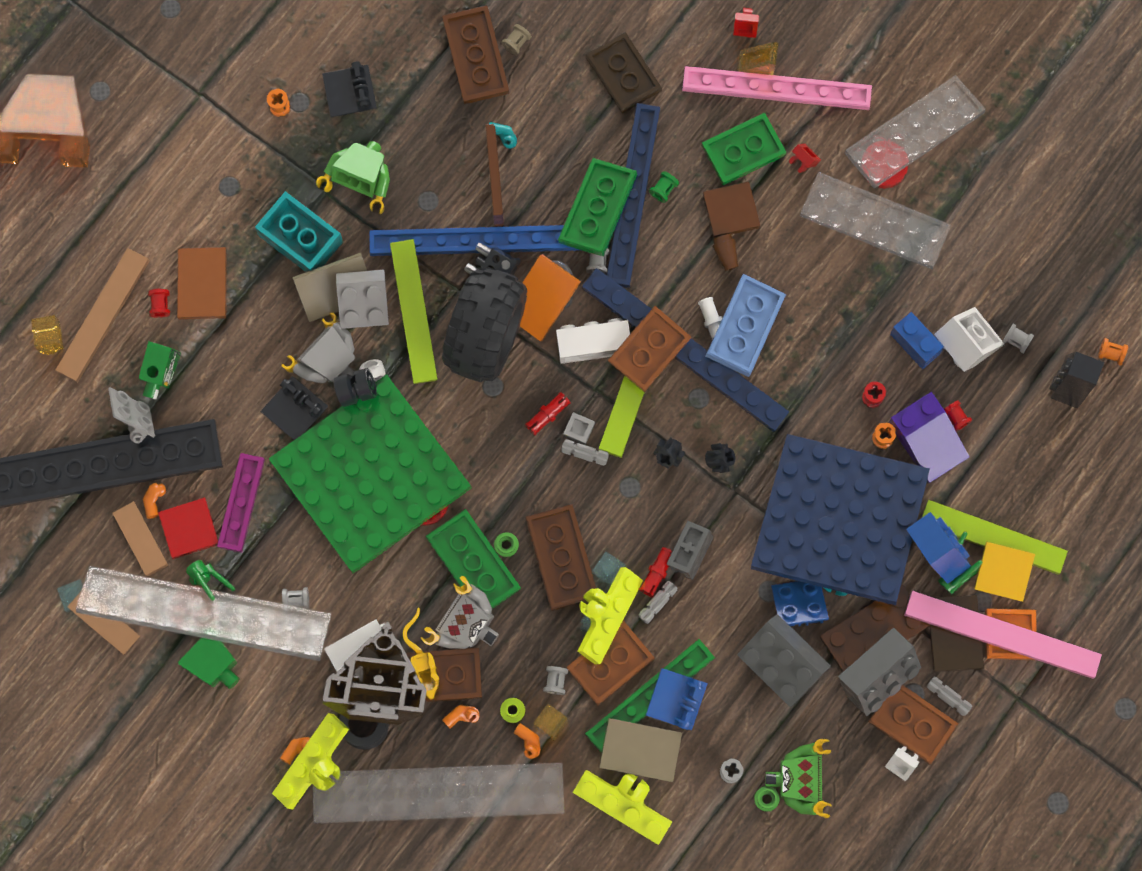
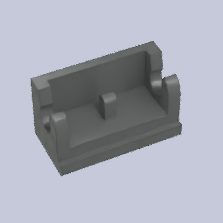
(690, 550)

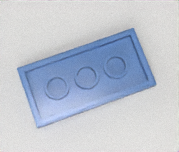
(745, 325)

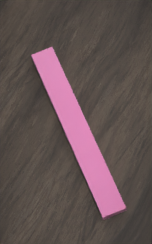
(777, 88)
(1003, 634)

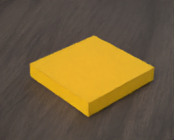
(1004, 571)

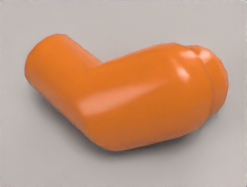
(461, 713)
(531, 741)
(293, 749)

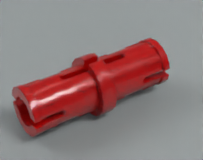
(547, 413)
(656, 573)

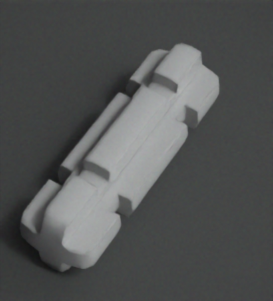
(585, 452)
(658, 602)
(949, 696)

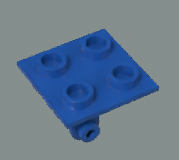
(800, 603)
(676, 699)

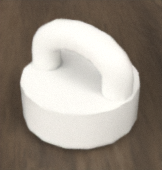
(376, 368)

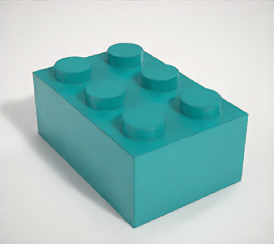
(299, 233)

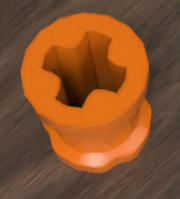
(278, 96)
(1113, 351)
(887, 441)

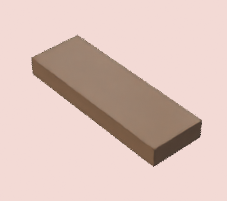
(140, 539)
(114, 631)

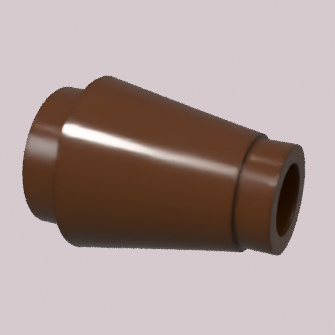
(726, 251)

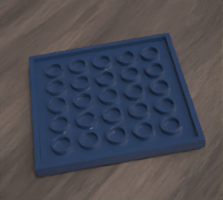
(840, 519)

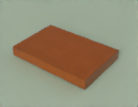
(202, 283)
(649, 349)
(620, 664)
(914, 724)

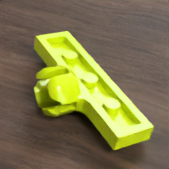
(607, 613)
(313, 763)
(624, 804)

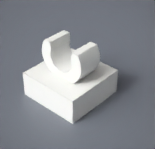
(902, 763)

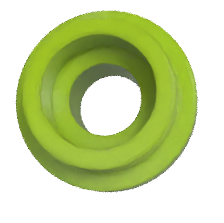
(516, 717)

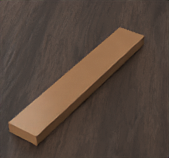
(102, 315)

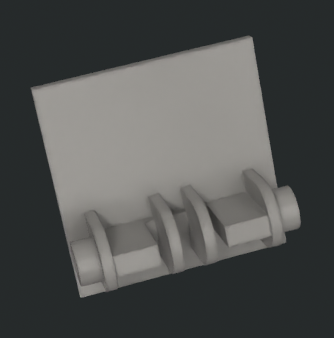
(133, 413)

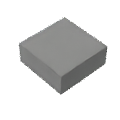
(579, 428)

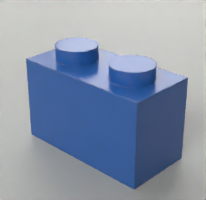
(916, 340)

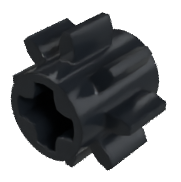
(669, 452)
(720, 458)

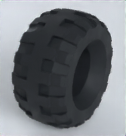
(484, 324)

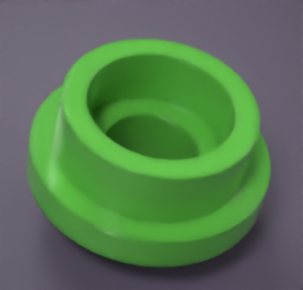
(506, 537)
(774, 799)

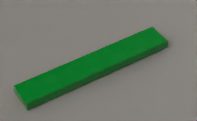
(636, 706)

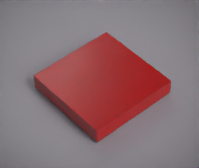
(188, 528)

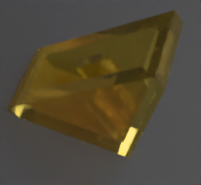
(758, 59)

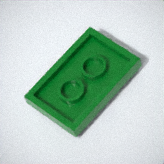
(743, 149)

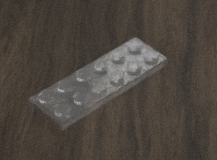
(914, 131)
(875, 220)

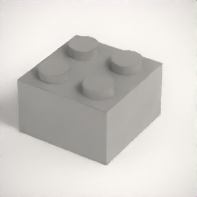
(362, 299)

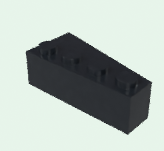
(1075, 379)

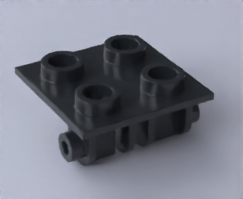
(349, 90)
(294, 408)

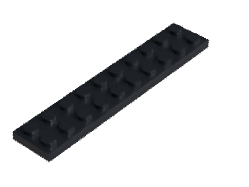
(109, 463)

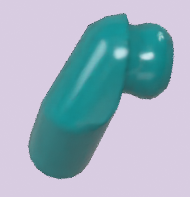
(506, 135)

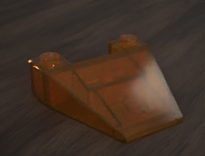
(45, 110)

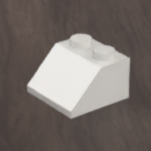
(968, 339)

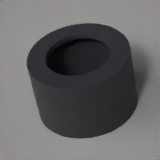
(367, 742)

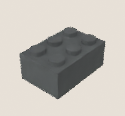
(783, 660)
(880, 672)

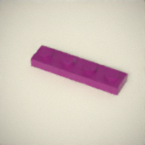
(241, 503)

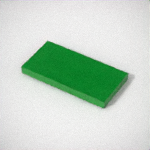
(597, 207)
(470, 554)

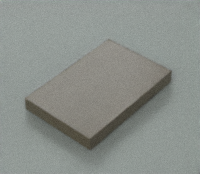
(319, 288)
(640, 750)

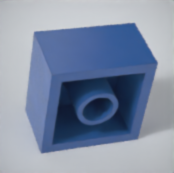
(940, 547)

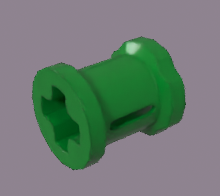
(664, 187)

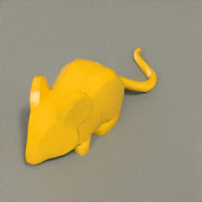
(423, 663)

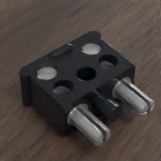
(506, 264)

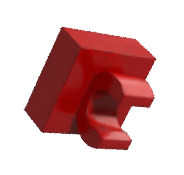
(746, 23)
(806, 156)

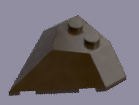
(377, 683)

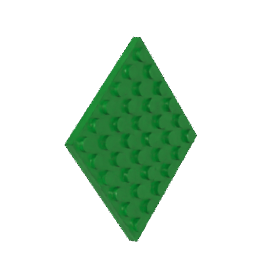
(370, 475)

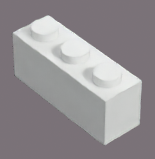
(591, 340)

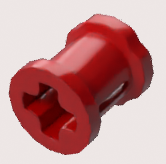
(159, 303)
(879, 390)
(957, 416)

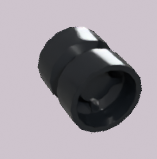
(352, 388)

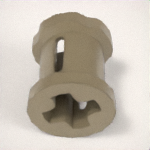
(516, 39)

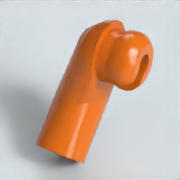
(153, 492)

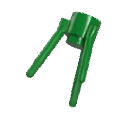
(200, 575)
(953, 586)

